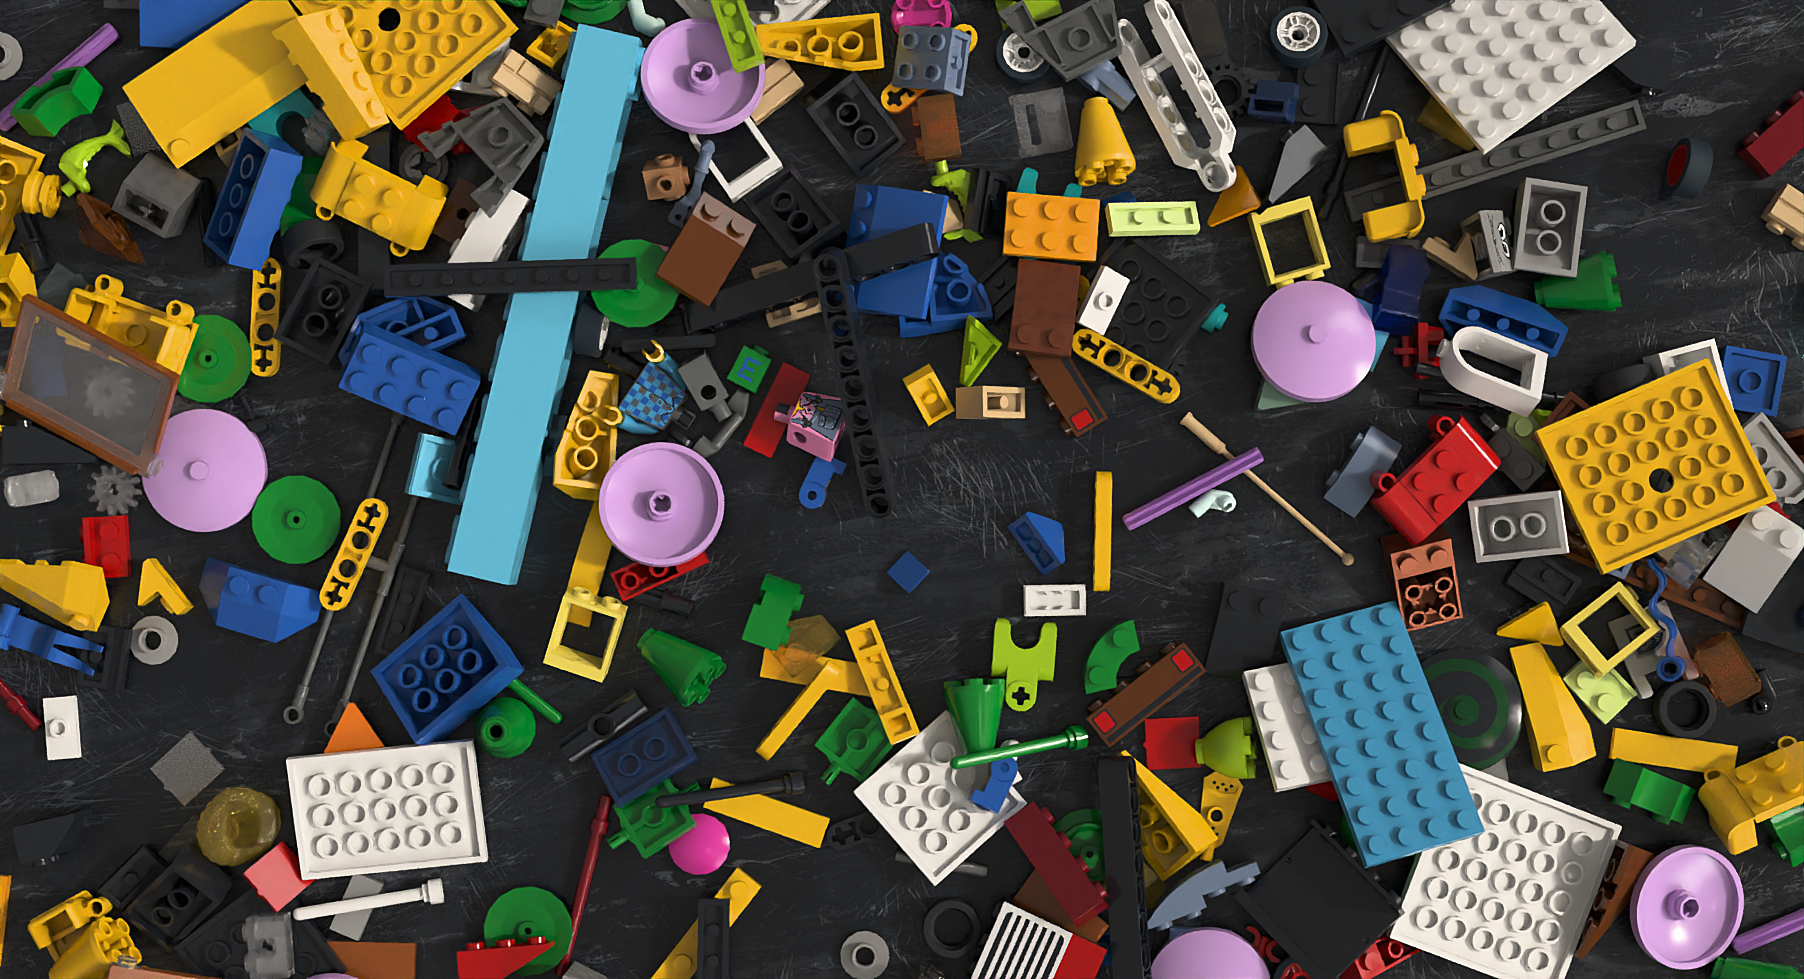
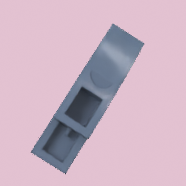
(1186, 895)

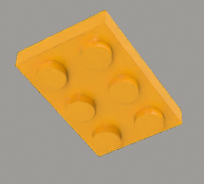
(1051, 227)

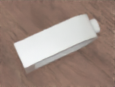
(754, 176)
(1487, 387)

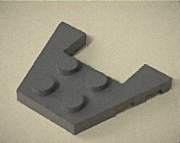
(1071, 41)
(499, 139)

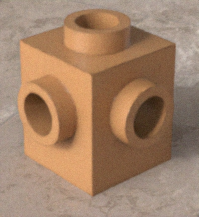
(666, 177)

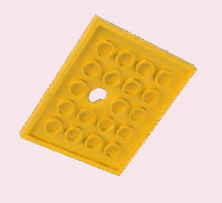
(427, 50)
(1668, 425)

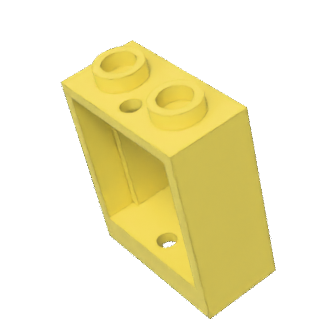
(1278, 212)
(1585, 648)
(577, 661)

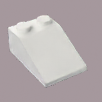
(1518, 526)
(1756, 557)

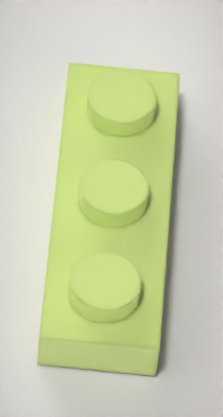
(1152, 218)

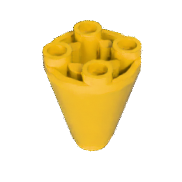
(1102, 146)
(94, 950)

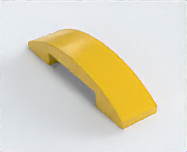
(589, 564)
(882, 682)

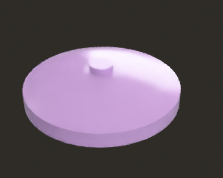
(693, 80)
(1313, 341)
(208, 471)
(661, 504)
(1686, 906)
(1208, 955)

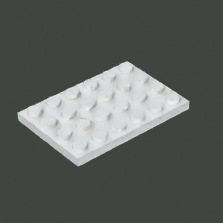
(387, 809)

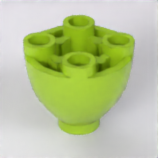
(1229, 749)

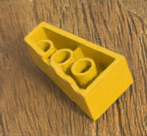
(334, 71)

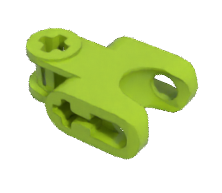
(1020, 665)

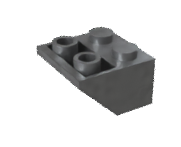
(158, 196)

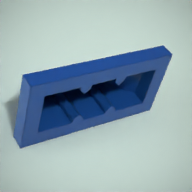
(1041, 540)

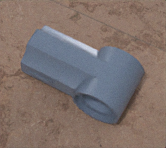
(1109, 84)

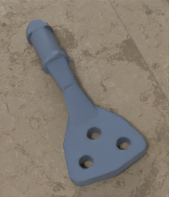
(681, 206)

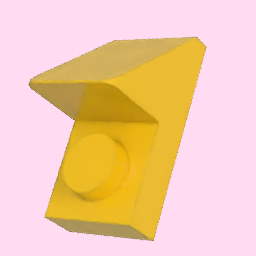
(928, 394)
(157, 581)

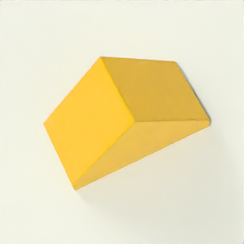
(551, 47)

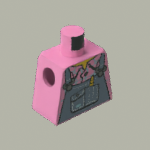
(814, 423)

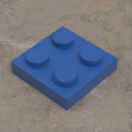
(1753, 379)

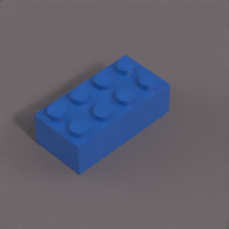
(253, 199)
(409, 378)

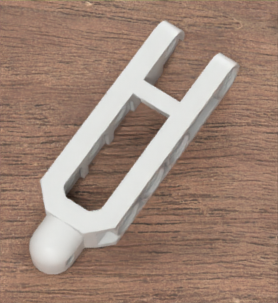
(1144, 72)

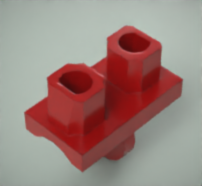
(1422, 338)

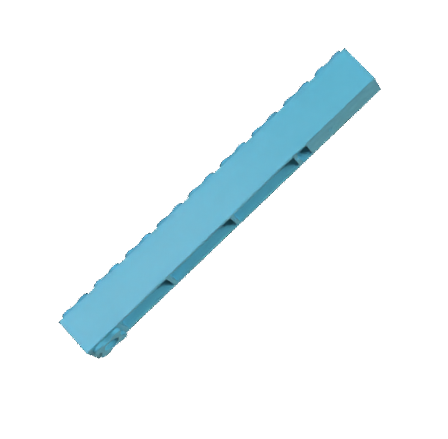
(538, 339)

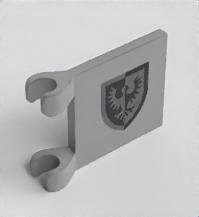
(1646, 657)

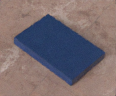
(643, 757)

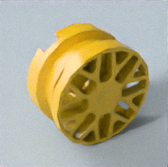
(41, 194)

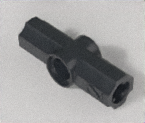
(586, 737)

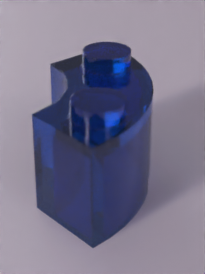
(1404, 274)

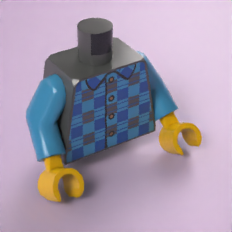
(653, 398)

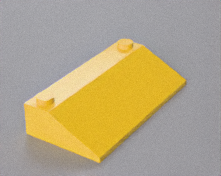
(217, 80)

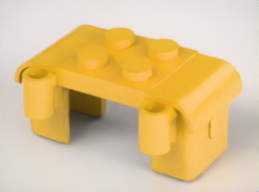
(1381, 135)
(377, 197)
(147, 330)
(1753, 793)
(66, 922)

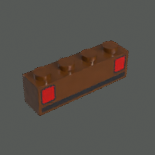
(1066, 392)
(1145, 693)

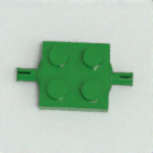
(854, 742)
(652, 826)

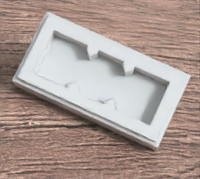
(1102, 300)
(1054, 600)
(62, 727)

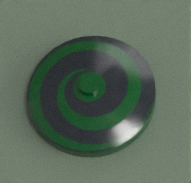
(1476, 704)

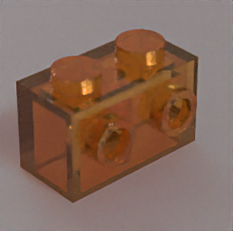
(937, 128)
(1727, 669)

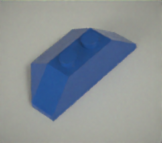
(1503, 315)
(413, 318)
(257, 602)

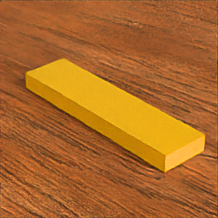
(849, 679)
(1671, 751)
(772, 815)

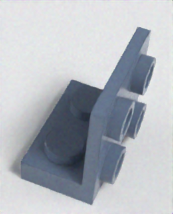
(931, 59)

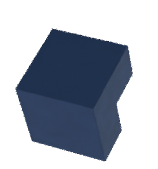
(1274, 102)

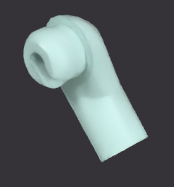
(642, 22)
(1213, 499)

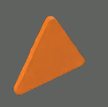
(353, 733)

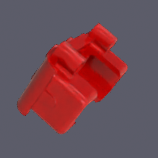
(1435, 481)

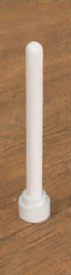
(429, 892)

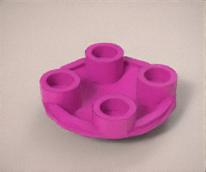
(920, 13)
(702, 847)

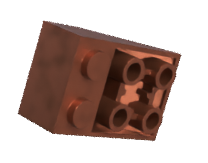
(1423, 579)

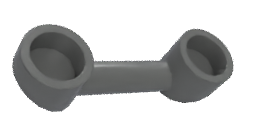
(739, 406)

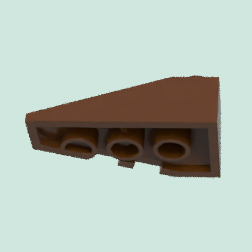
(105, 230)
(1613, 893)

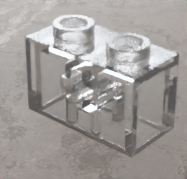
(1696, 555)
(276, 931)

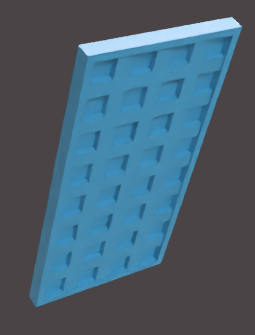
(1380, 734)

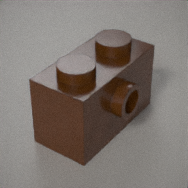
(455, 212)

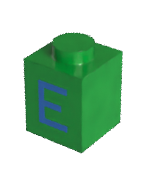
(750, 368)

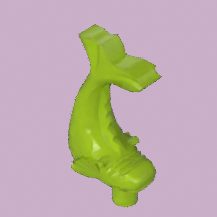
(75, 160)
(958, 182)

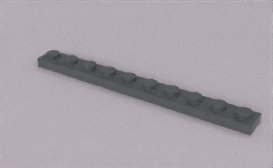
(1503, 158)

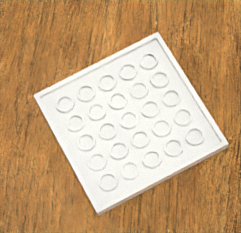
(1508, 59)
(1514, 893)

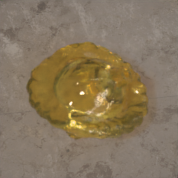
(238, 826)

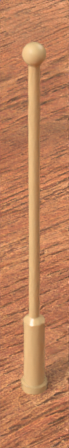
(1219, 448)

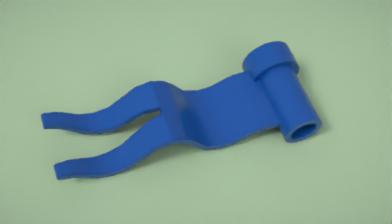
(40, 639)
(1663, 667)

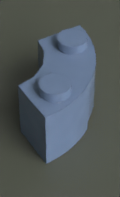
(1350, 485)

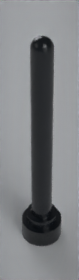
(790, 783)

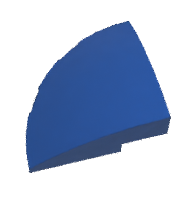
(952, 299)

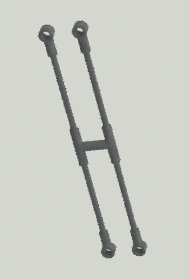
(387, 567)

